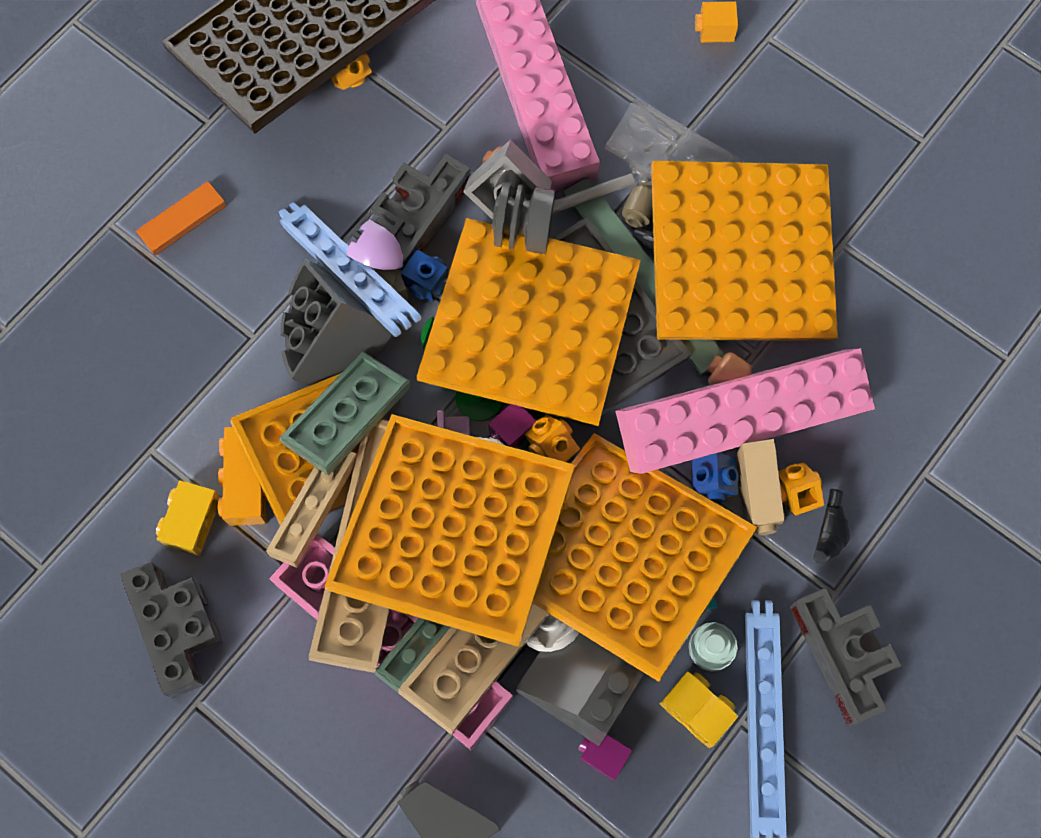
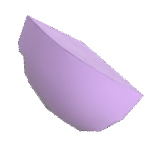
(376, 248)

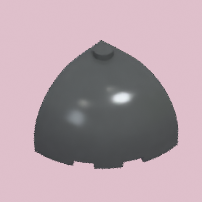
(326, 327)

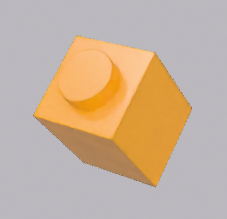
(717, 22)

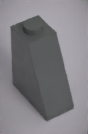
(442, 816)

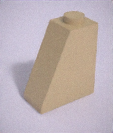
(760, 485)

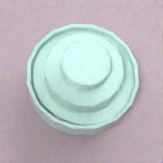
(712, 646)

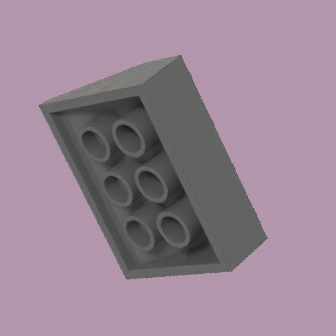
(581, 686)

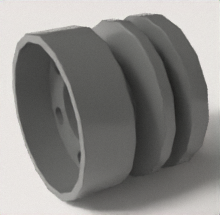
(523, 218)

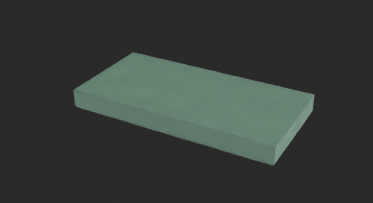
(345, 413)

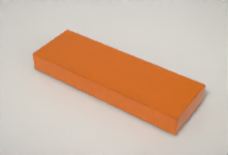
(181, 218)

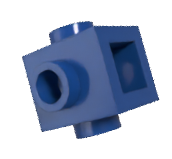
(425, 276)
(715, 476)

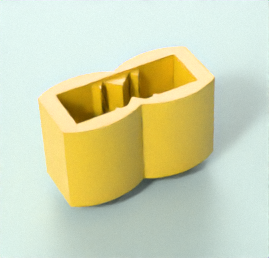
(699, 708)

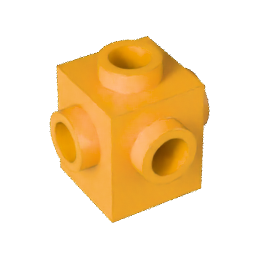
(353, 74)
(552, 439)
(800, 488)

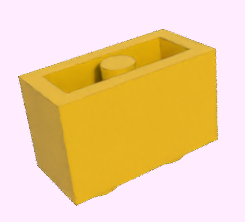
(188, 518)

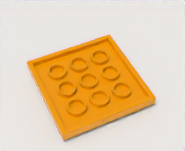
(276, 466)

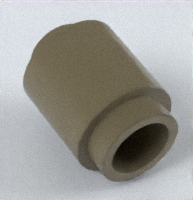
(638, 206)

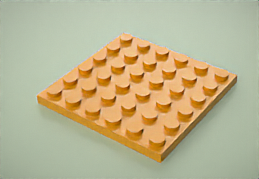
(743, 251)
(530, 324)
(452, 529)
(636, 558)

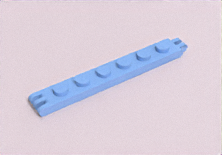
(354, 276)
(765, 722)

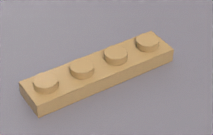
(309, 512)

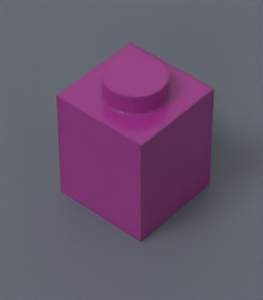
(511, 426)
(606, 758)

